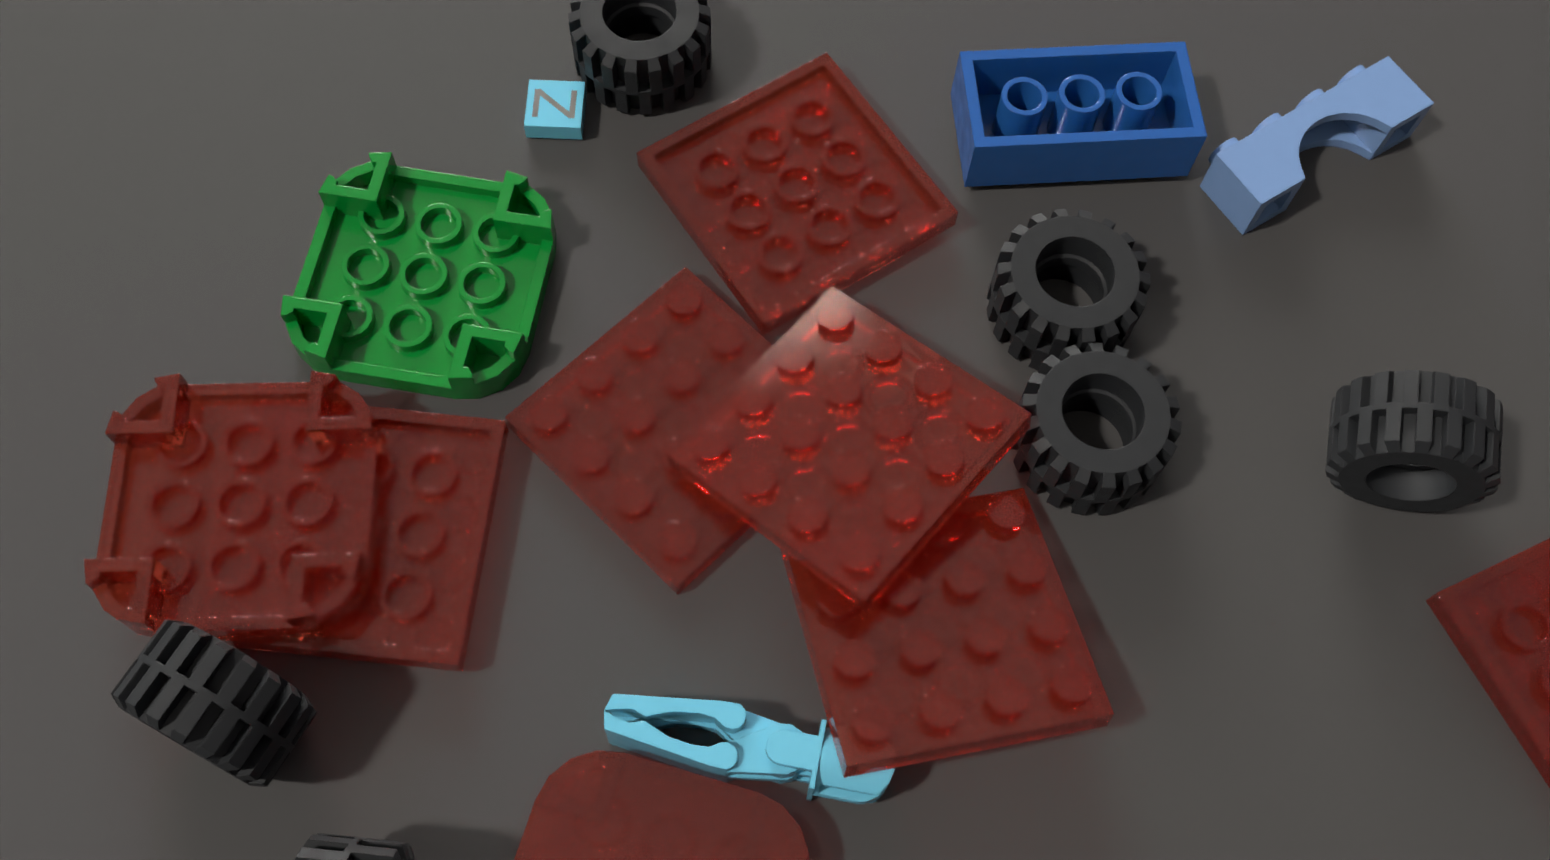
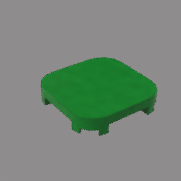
(423, 280)

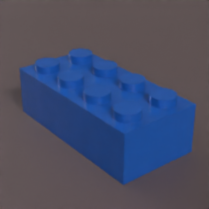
(1076, 113)

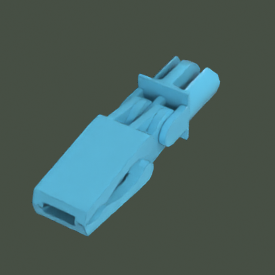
(751, 751)

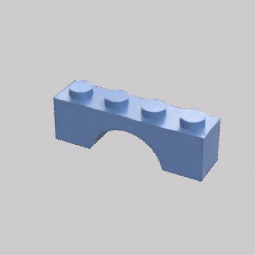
(1362, 114)

